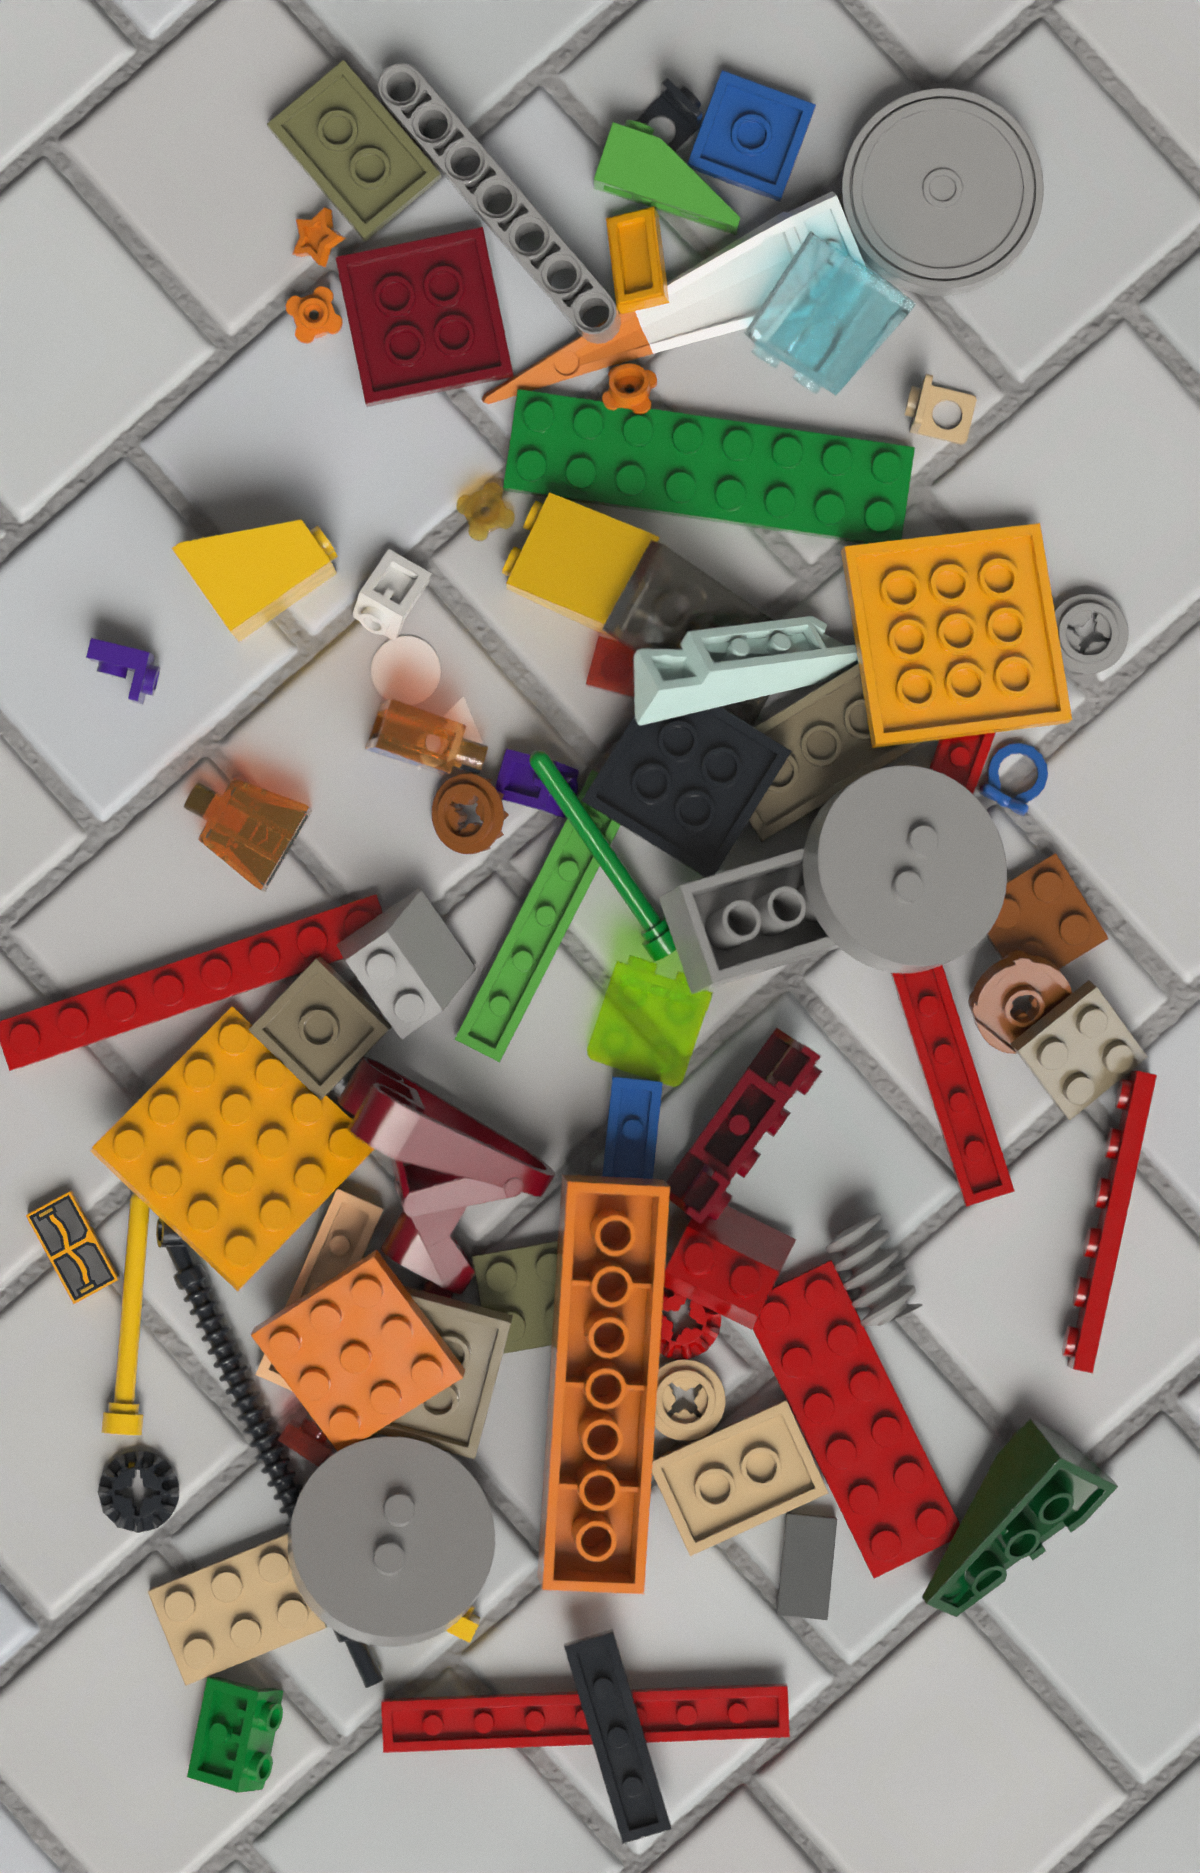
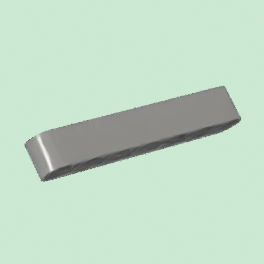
(488, 182)

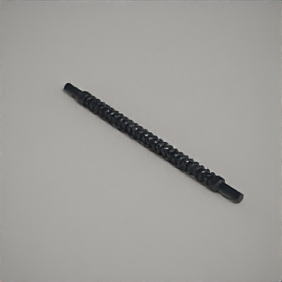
(191, 1278)

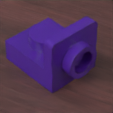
(118, 659)
(524, 786)

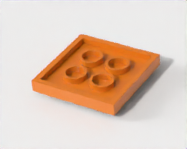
(358, 1352)

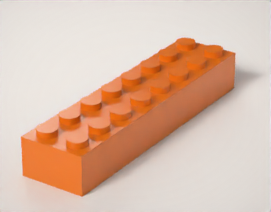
(603, 1384)

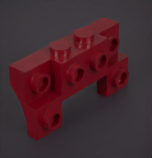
(739, 1123)

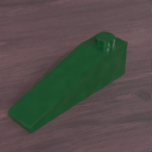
(1024, 1500)

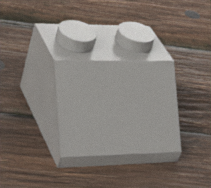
(408, 962)

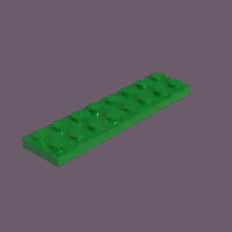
(708, 468)

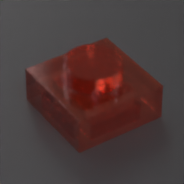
(612, 668)
(307, 1440)

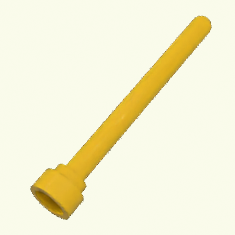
(123, 1413)

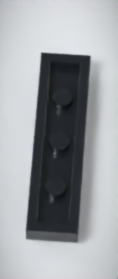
(617, 1736)

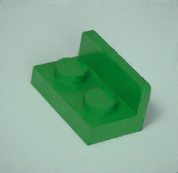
(235, 1735)

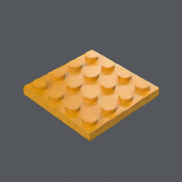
(956, 635)
(232, 1150)

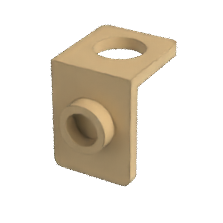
(921, 405)

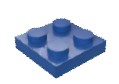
(751, 136)

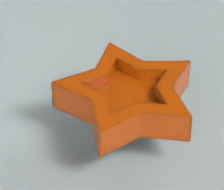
(317, 237)

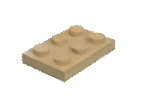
(738, 1477)
(233, 1610)

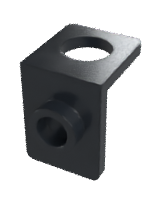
(679, 107)

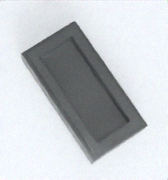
(806, 1566)

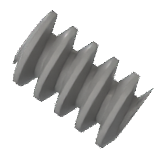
(872, 1272)

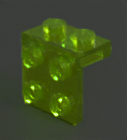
(648, 1022)

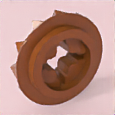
(450, 818)

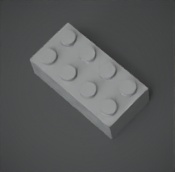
(743, 922)

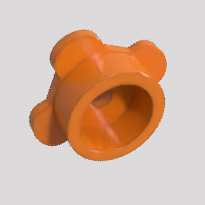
(326, 323)
(626, 377)

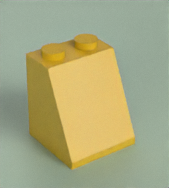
(575, 560)
(258, 571)

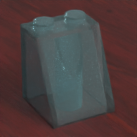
(826, 316)

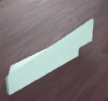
(736, 666)

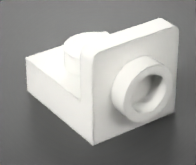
(390, 594)

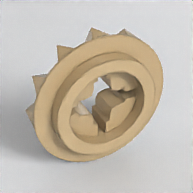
(710, 1400)

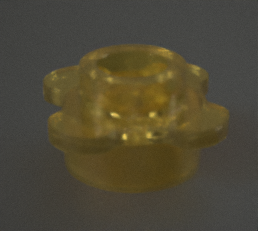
(491, 498)

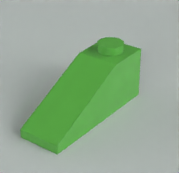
(652, 174)

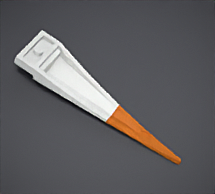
(703, 301)

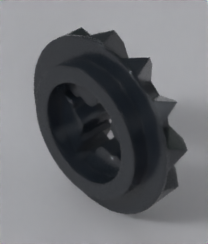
(155, 1474)

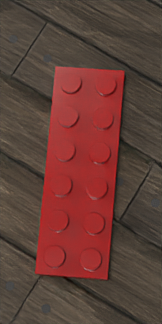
(853, 1420)

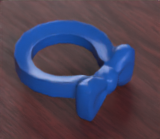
(992, 789)

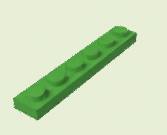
(534, 938)

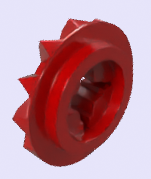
(691, 1340)

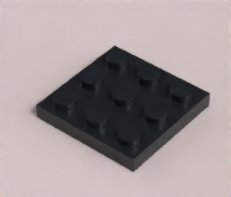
(688, 784)

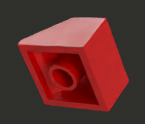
(728, 1264)

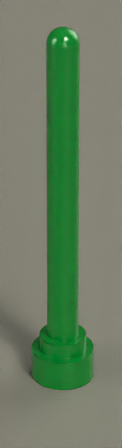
(656, 930)

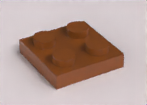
(1046, 916)

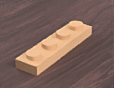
(337, 1246)

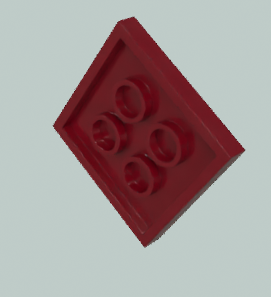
(424, 316)

